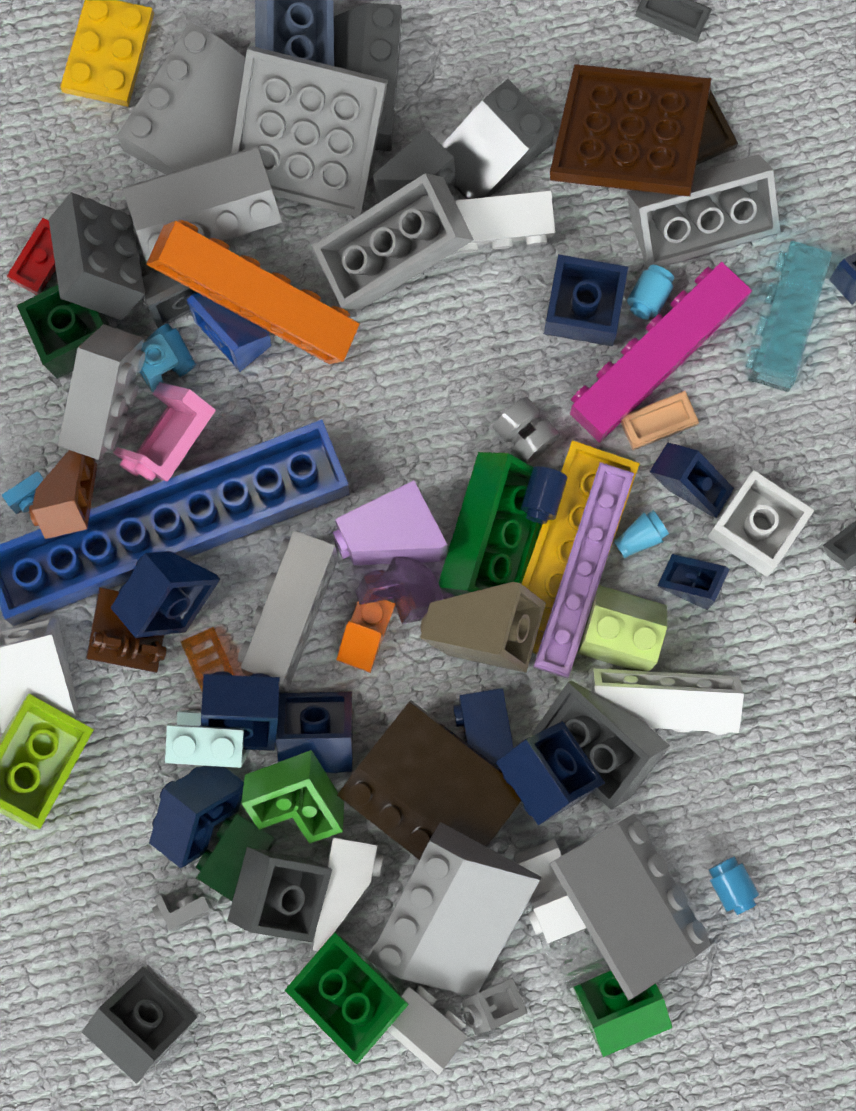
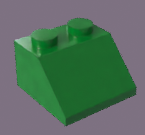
(620, 1021)

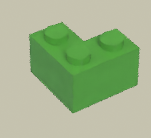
(298, 791)

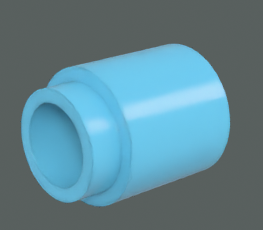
(651, 292)

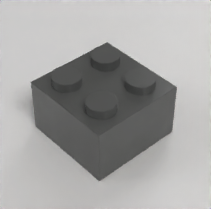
(279, 895)

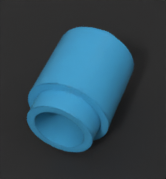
(733, 886)

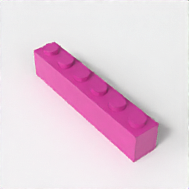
(660, 351)

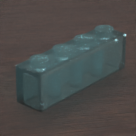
(789, 316)

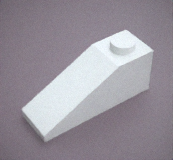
(352, 874)

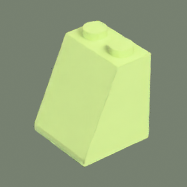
(624, 630)

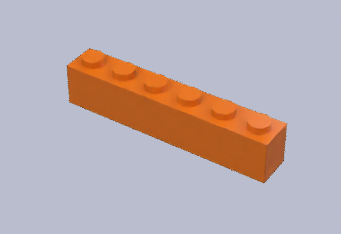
(253, 292)

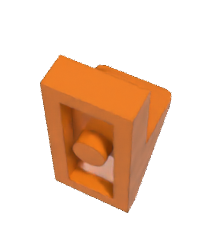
(365, 634)

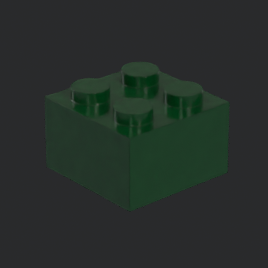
(58, 328)

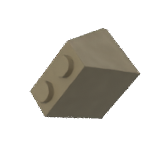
(486, 625)

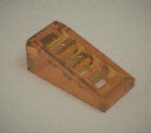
(197, 639)

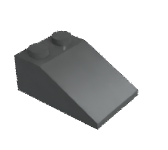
(497, 141)
(613, 740)

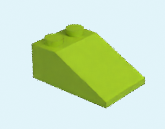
(37, 760)

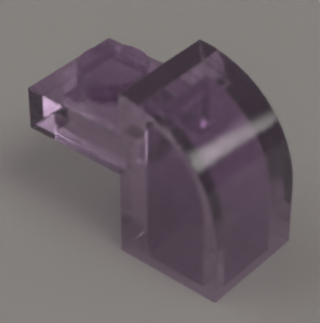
(406, 582)

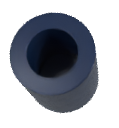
(543, 494)

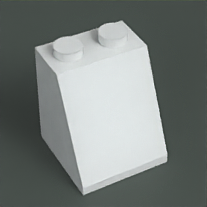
(34, 664)

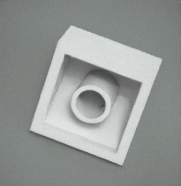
(427, 1031)

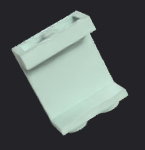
(203, 745)

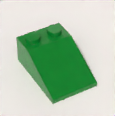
(347, 997)

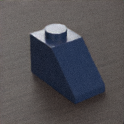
(692, 478)

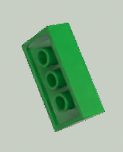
(492, 531)

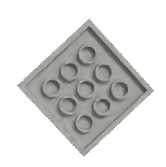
(311, 128)

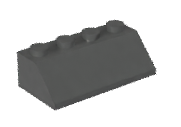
(369, 43)

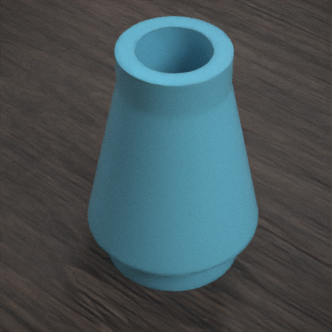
(641, 534)

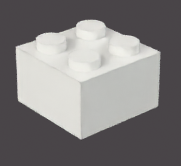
(760, 523)

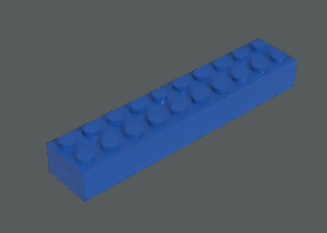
(176, 516)

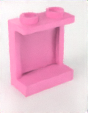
(171, 435)

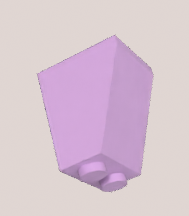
(389, 528)

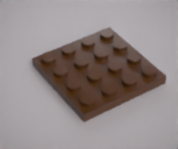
(631, 130)

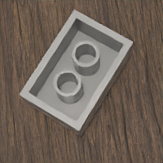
(101, 391)

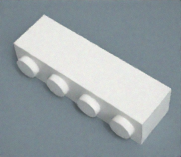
(508, 219)
(674, 699)

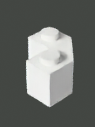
(552, 907)

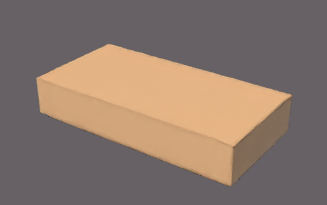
(659, 420)

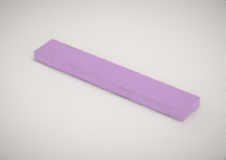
(583, 570)

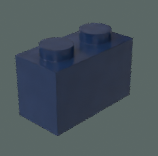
(485, 723)

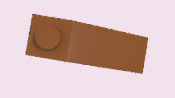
(65, 496)

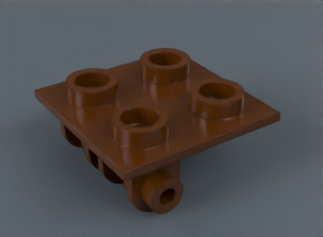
(115, 644)

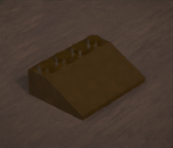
(428, 777)

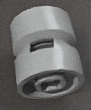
(517, 422)

